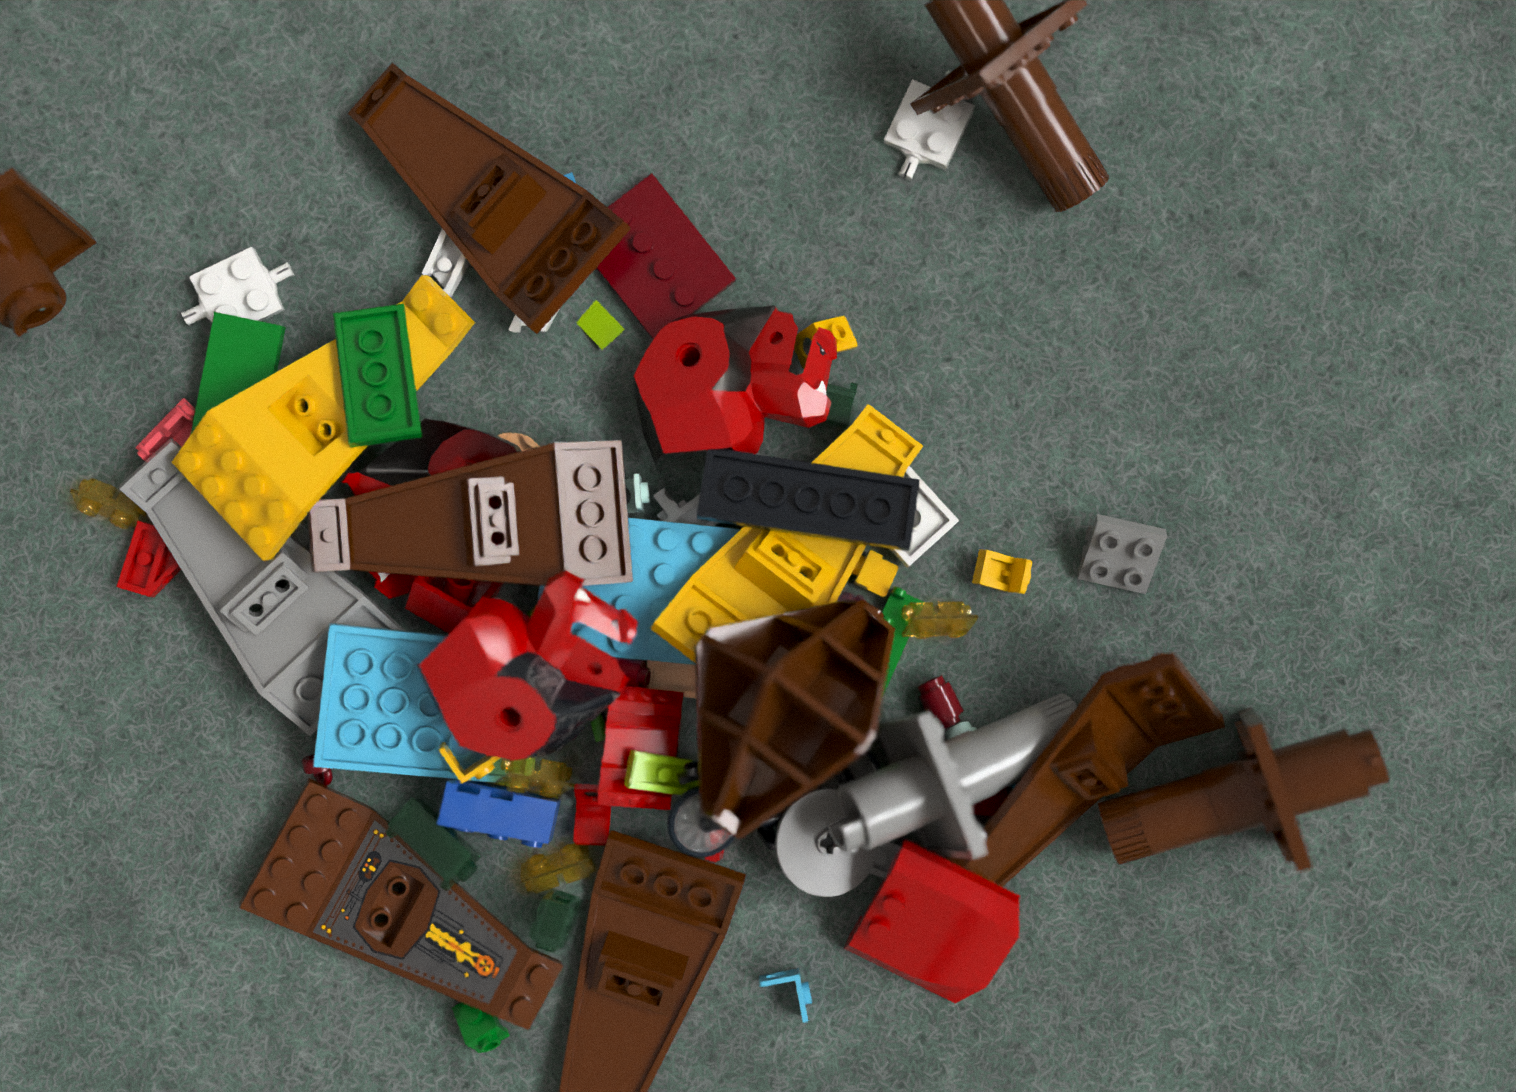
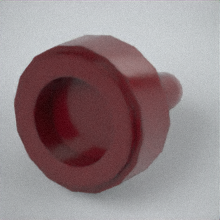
(325, 778)

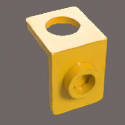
(839, 328)
(478, 769)

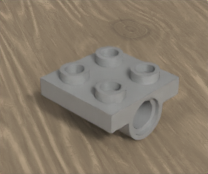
(1121, 553)

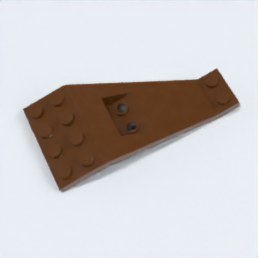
(503, 208)
(1090, 756)
(643, 959)

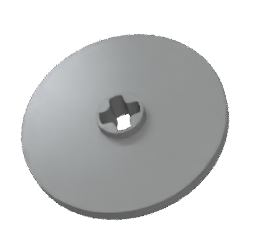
(807, 862)

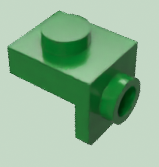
(478, 1028)

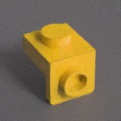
(1002, 572)
(874, 573)

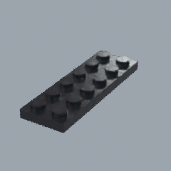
(808, 499)

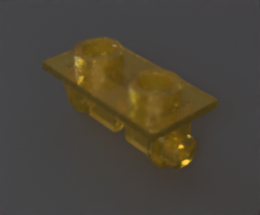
(96, 498)
(952, 619)
(548, 780)
(541, 871)

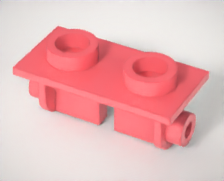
(174, 425)

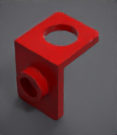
(591, 820)

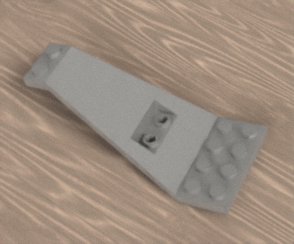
(285, 640)

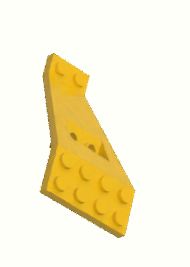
(272, 459)
(753, 582)

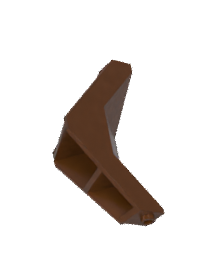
(785, 706)

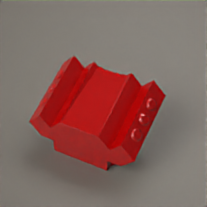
(640, 722)

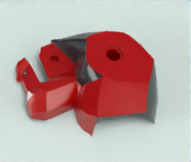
(526, 682)

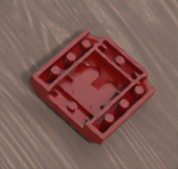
(937, 924)

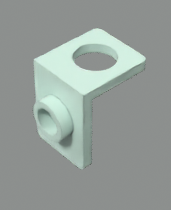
(639, 494)

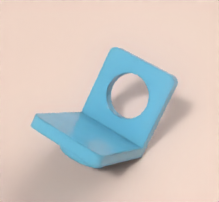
(787, 976)

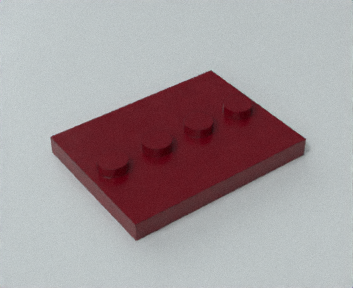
(662, 261)

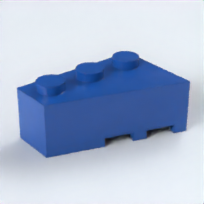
(499, 812)

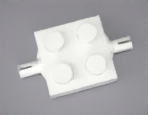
(927, 136)
(238, 288)

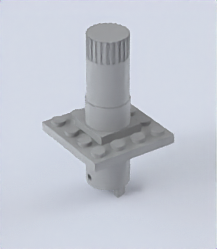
(938, 781)

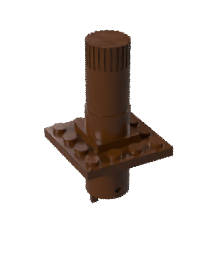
(1004, 68)
(33, 244)
(1248, 793)

